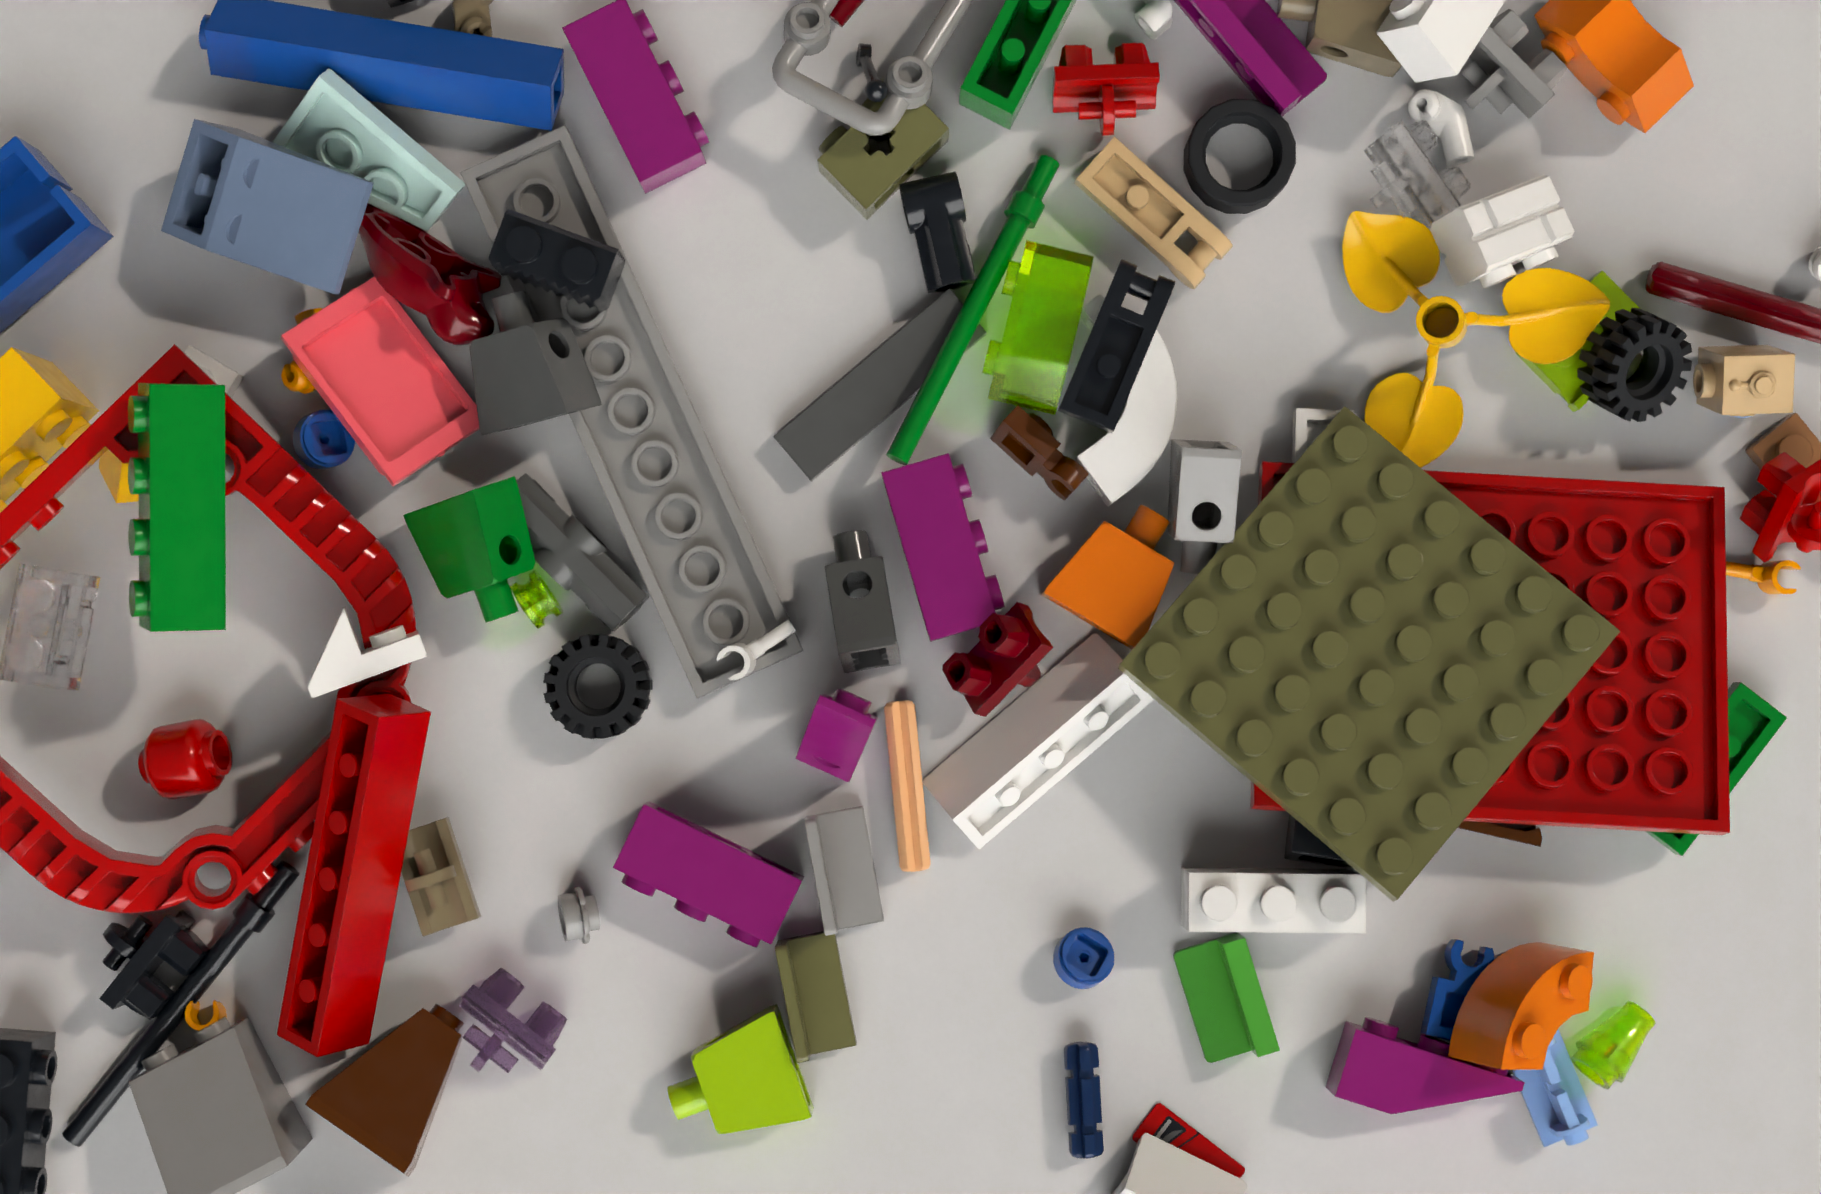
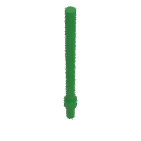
(1021, 213)

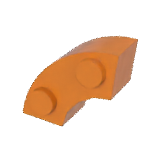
(1616, 58)
(1521, 1005)

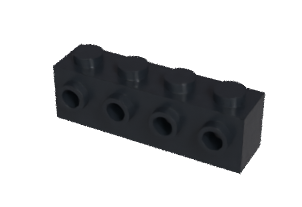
(26, 1078)

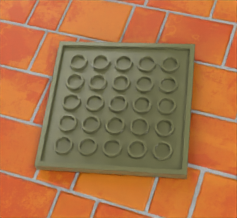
(1369, 652)

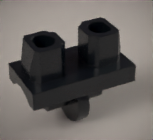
(136, 984)

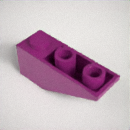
(837, 734)
(1405, 1076)

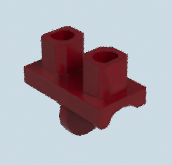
(1001, 659)

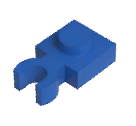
(1448, 995)

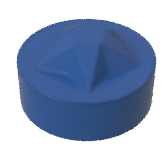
(322, 440)
(1083, 958)

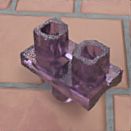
(490, 1006)

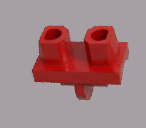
(1105, 89)
(1795, 511)

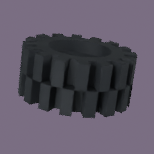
(1614, 351)
(563, 678)

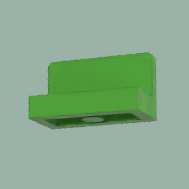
(1225, 998)

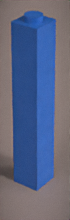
(386, 60)

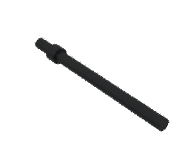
(250, 916)

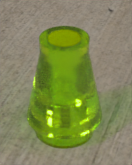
(1613, 1045)

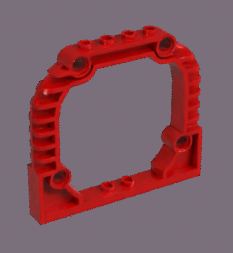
(363, 569)

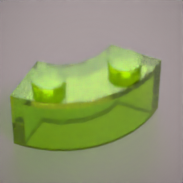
(1039, 328)

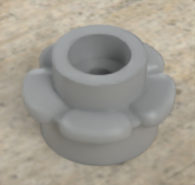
(578, 915)

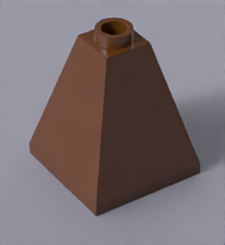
(394, 1088)

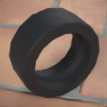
(1270, 124)

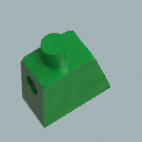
(476, 544)

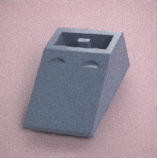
(266, 206)

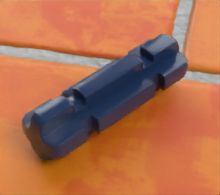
(1083, 1100)

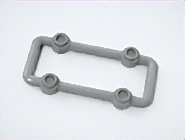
(907, 78)

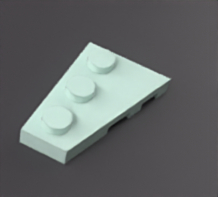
(354, 136)

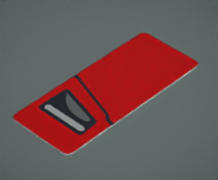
(1173, 1130)

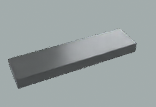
(871, 390)

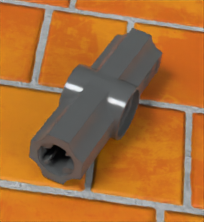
(577, 558)

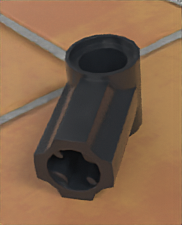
(936, 218)

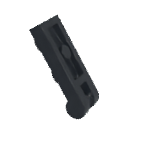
(1115, 348)

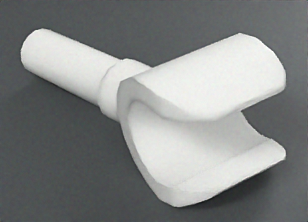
(1154, 17)
(757, 647)

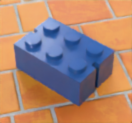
(41, 229)

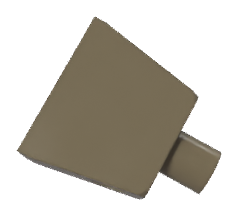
(1345, 31)

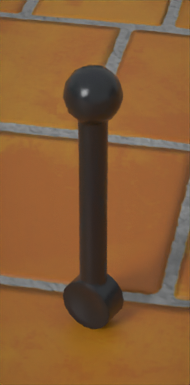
(876, 89)

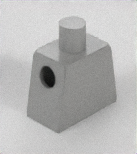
(1198, 475)

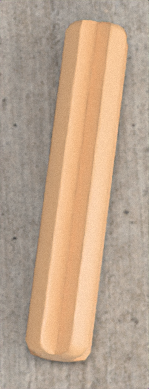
(907, 786)

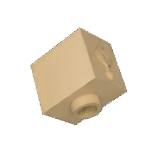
(1744, 380)

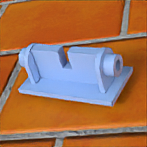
(1557, 1098)

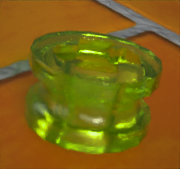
(536, 599)

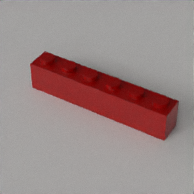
(353, 873)

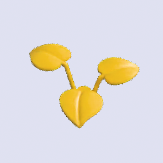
(1395, 256)

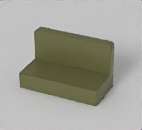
(815, 994)

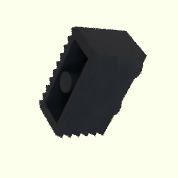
(556, 260)

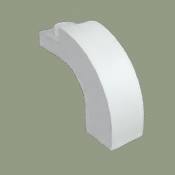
(1144, 425)

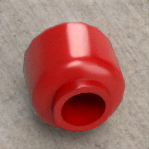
(185, 759)

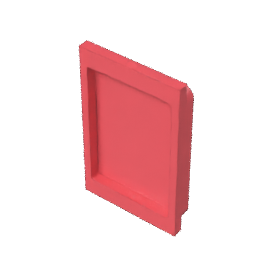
(383, 380)

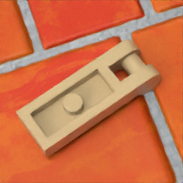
(1152, 211)

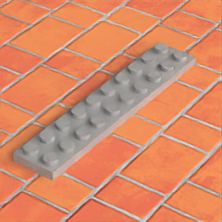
(645, 432)

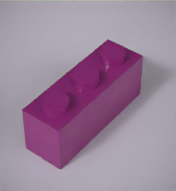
(637, 93)
(942, 545)
(707, 875)

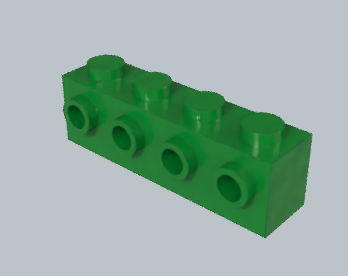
(180, 507)

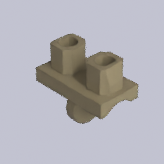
(437, 878)

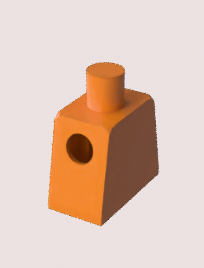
(1116, 578)

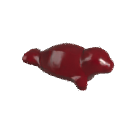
(429, 276)

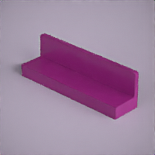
(1257, 49)

